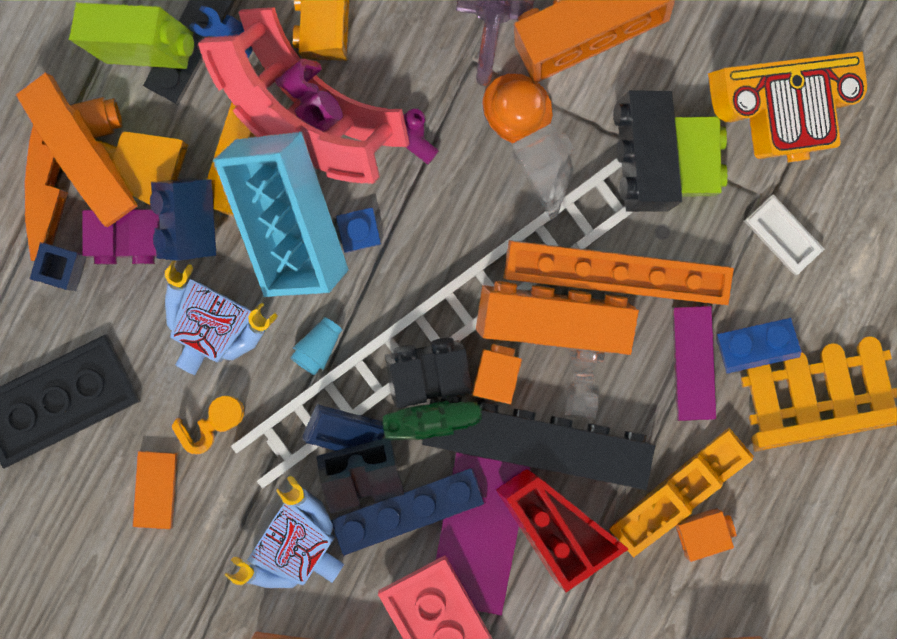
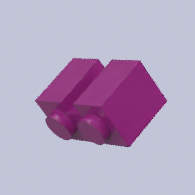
(125, 238)

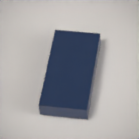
(340, 429)

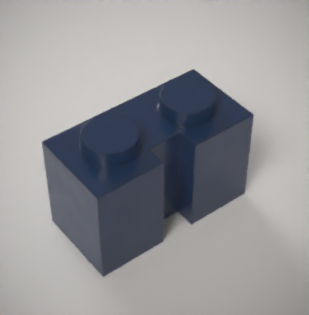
(184, 219)

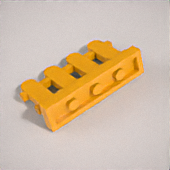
(840, 391)

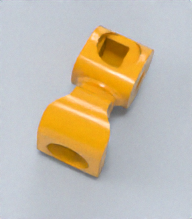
(223, 414)

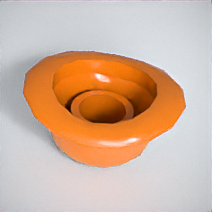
(516, 106)

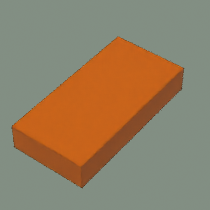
(155, 490)

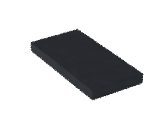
(62, 399)

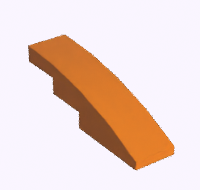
(76, 150)
(42, 201)

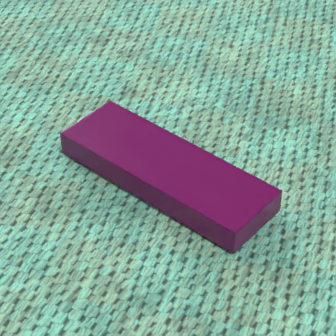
(694, 363)

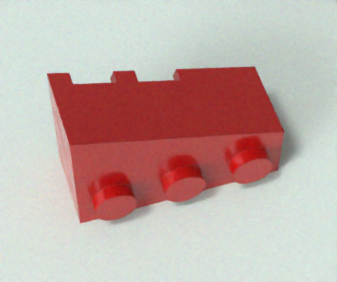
(558, 531)

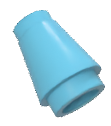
(316, 347)

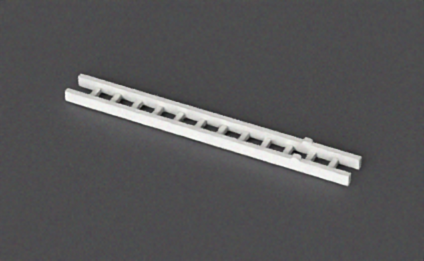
(446, 292)

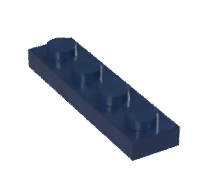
(408, 511)

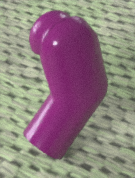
(420, 147)

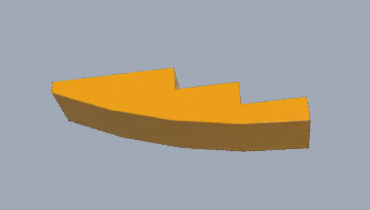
(681, 492)

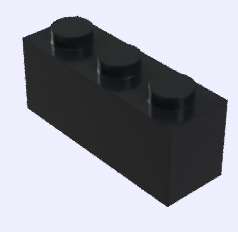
(648, 151)

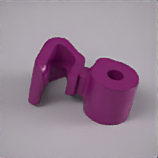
(316, 106)

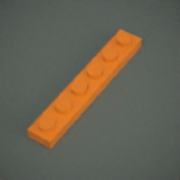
(618, 272)

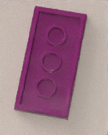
(483, 538)

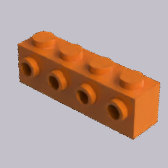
(556, 318)

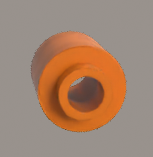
(100, 115)

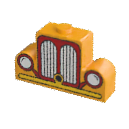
(790, 101)

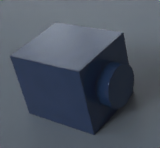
(58, 267)

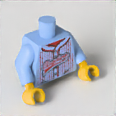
(209, 321)
(291, 545)

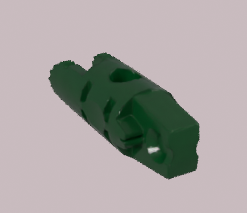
(430, 420)

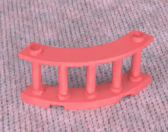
(265, 116)

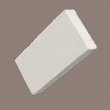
(784, 235)

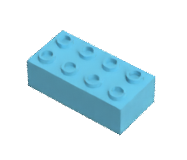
(282, 214)

